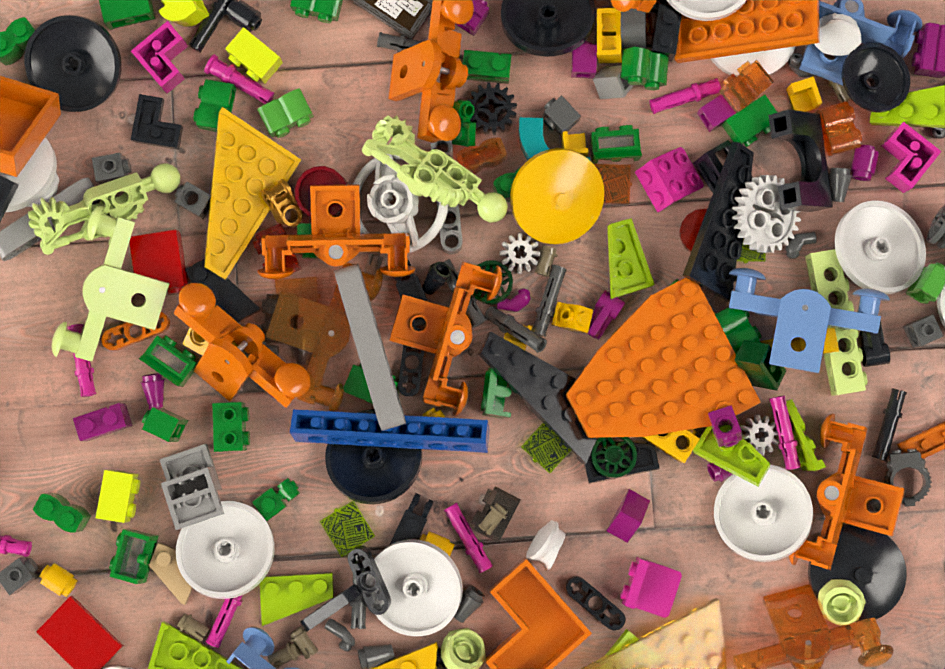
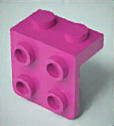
(669, 178)
(651, 587)

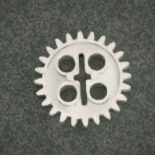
(757, 226)

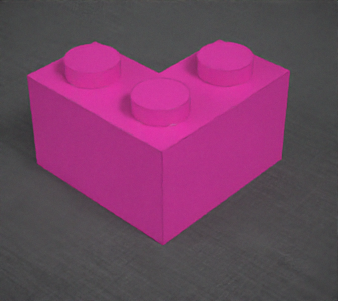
(156, 56)
(913, 153)

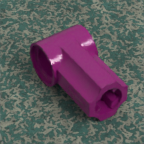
(604, 312)

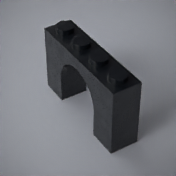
(806, 136)

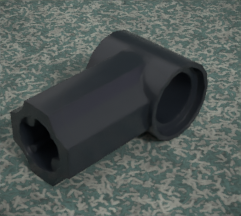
(874, 348)

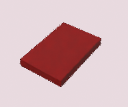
(79, 636)

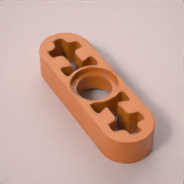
(121, 343)

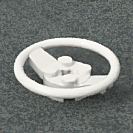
(400, 215)

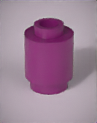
(864, 163)

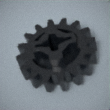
(500, 108)

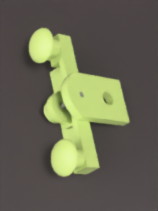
(109, 291)

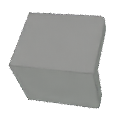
(610, 84)

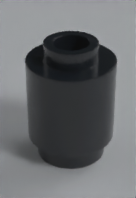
(244, 15)

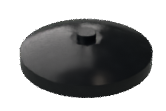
(548, 26)
(75, 61)
(372, 472)
(870, 563)

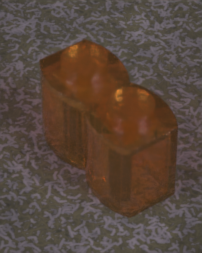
(746, 85)
(839, 129)
(486, 155)

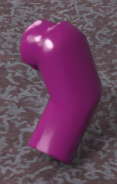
(516, 303)

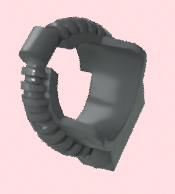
(912, 459)

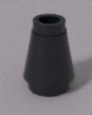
(437, 276)

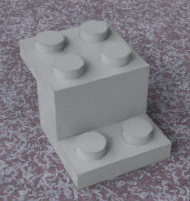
(191, 486)

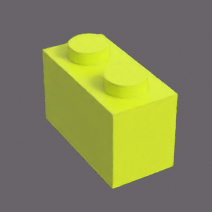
(253, 56)
(118, 496)

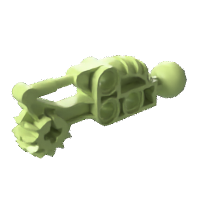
(431, 172)
(163, 178)

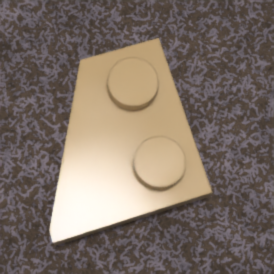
(166, 568)

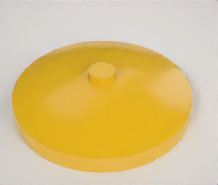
(557, 196)

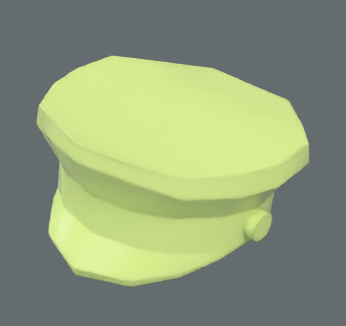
(841, 602)
(463, 650)

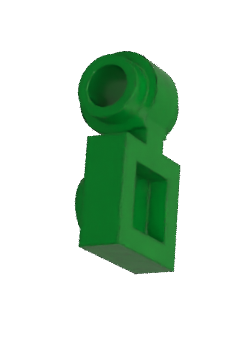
(468, 129)
(271, 502)

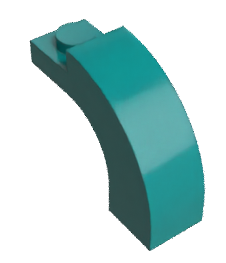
(531, 136)

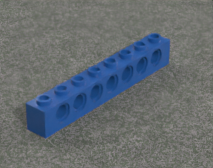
(364, 430)

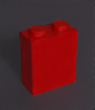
(161, 258)

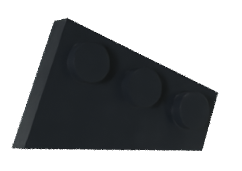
(226, 293)
(645, 462)

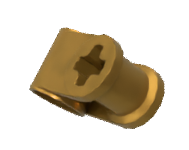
(279, 200)

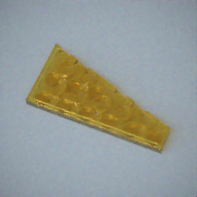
(681, 644)

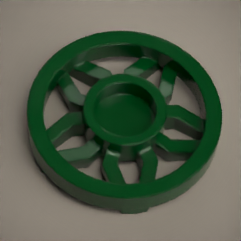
(487, 264)
(614, 456)

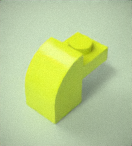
(184, 12)

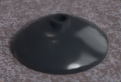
(885, 73)

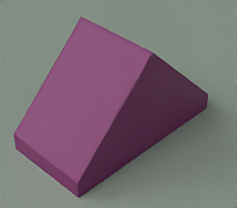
(628, 516)

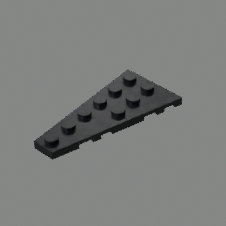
(717, 240)
(541, 388)

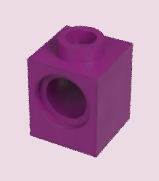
(584, 61)
(715, 113)
(725, 417)

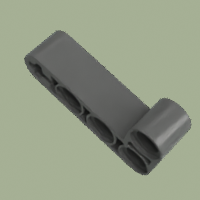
(633, 29)

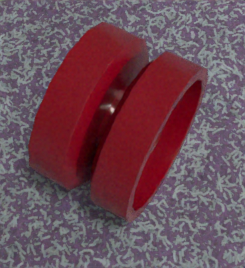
(317, 176)

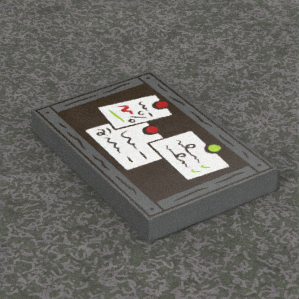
(401, 15)

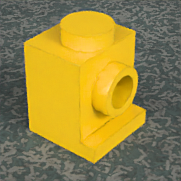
(572, 317)

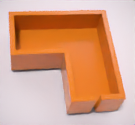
(25, 120)
(547, 624)

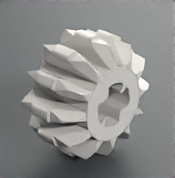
(527, 252)
(753, 427)

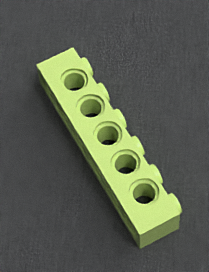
(838, 381)

